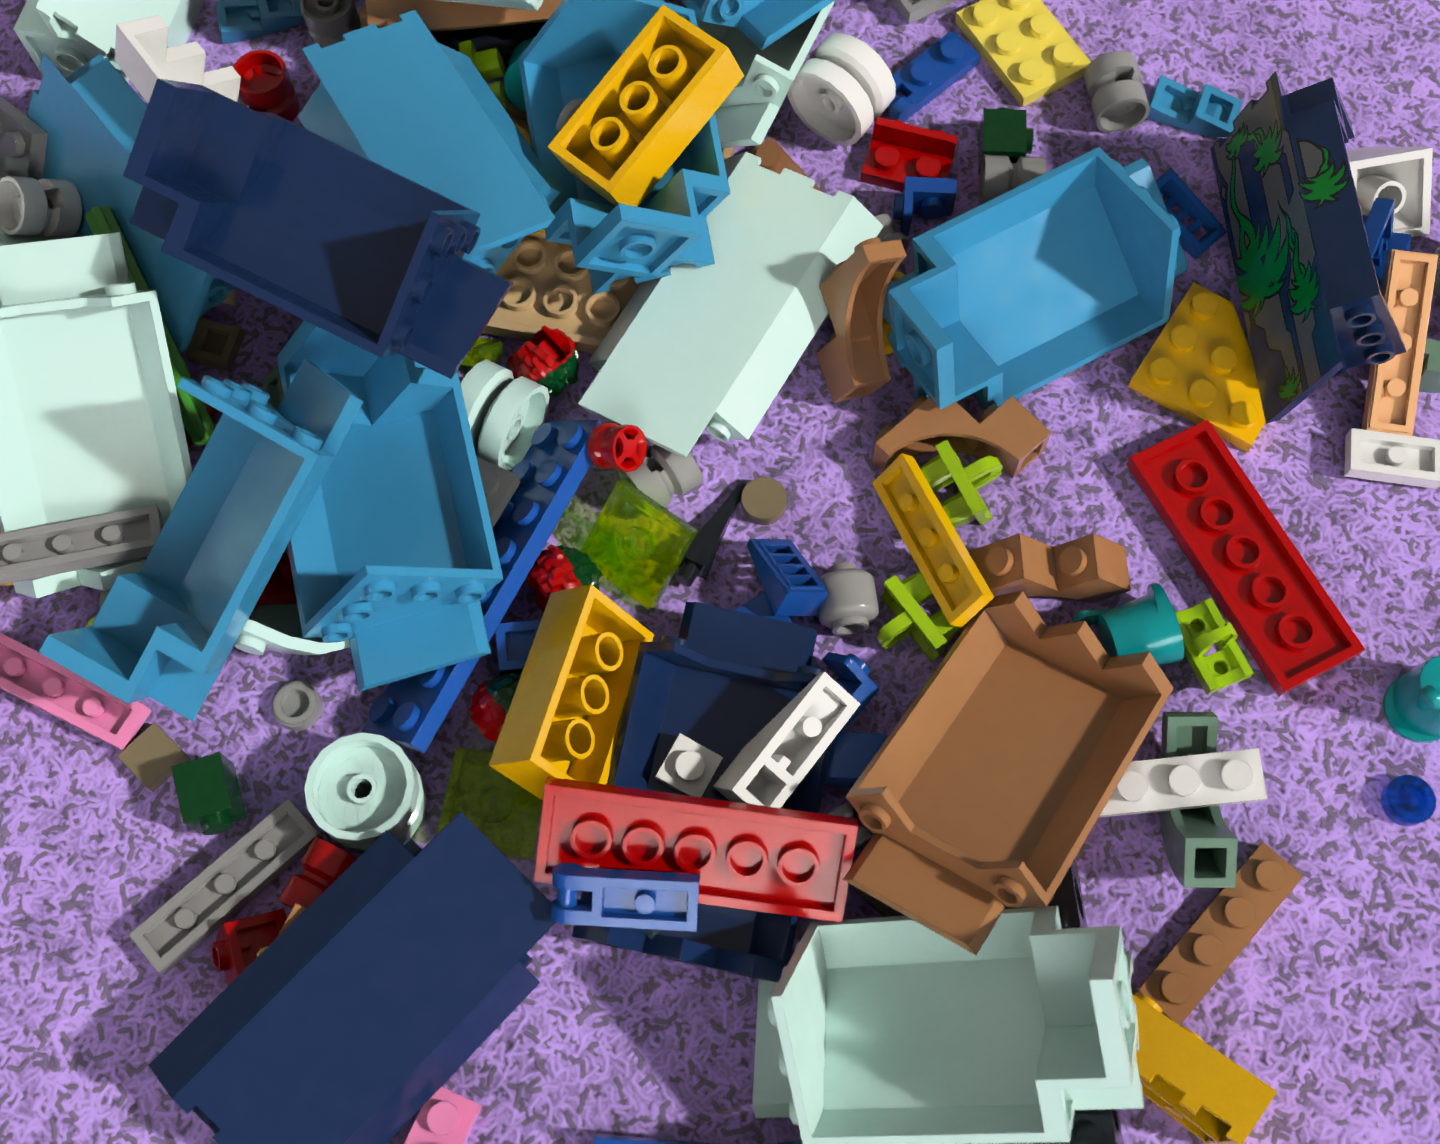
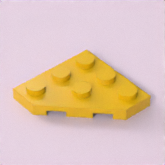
(1205, 368)

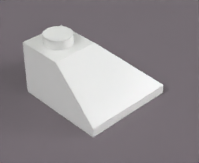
(1396, 175)

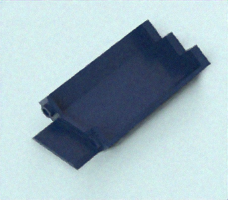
(719, 689)
(364, 997)

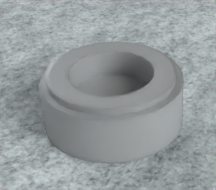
(297, 705)

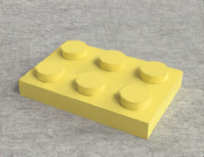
(1023, 46)

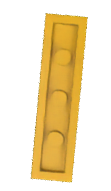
(932, 541)

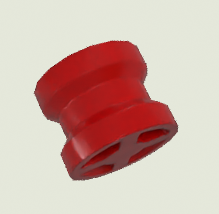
(617, 446)

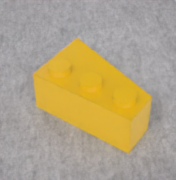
(1195, 1080)

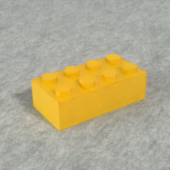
(647, 109)
(570, 692)

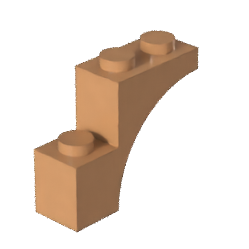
(855, 300)
(999, 432)
(1078, 569)

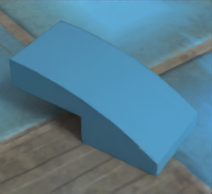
(255, 18)
(1201, 112)

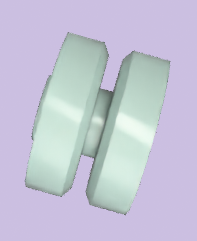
(502, 412)
(347, 773)

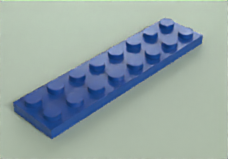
(549, 477)

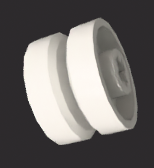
(842, 89)

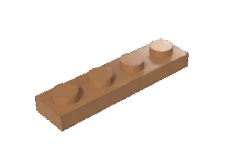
(1220, 933)

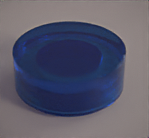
(1408, 800)

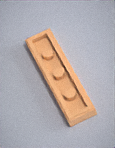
(1396, 384)

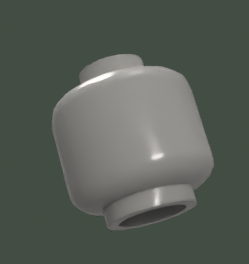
(850, 599)

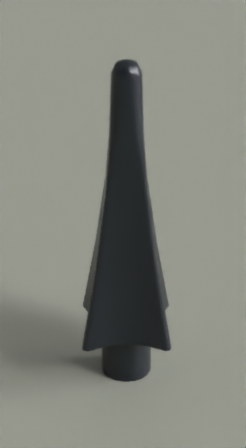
(707, 541)

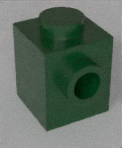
(1004, 133)
(209, 794)

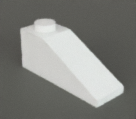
(788, 745)

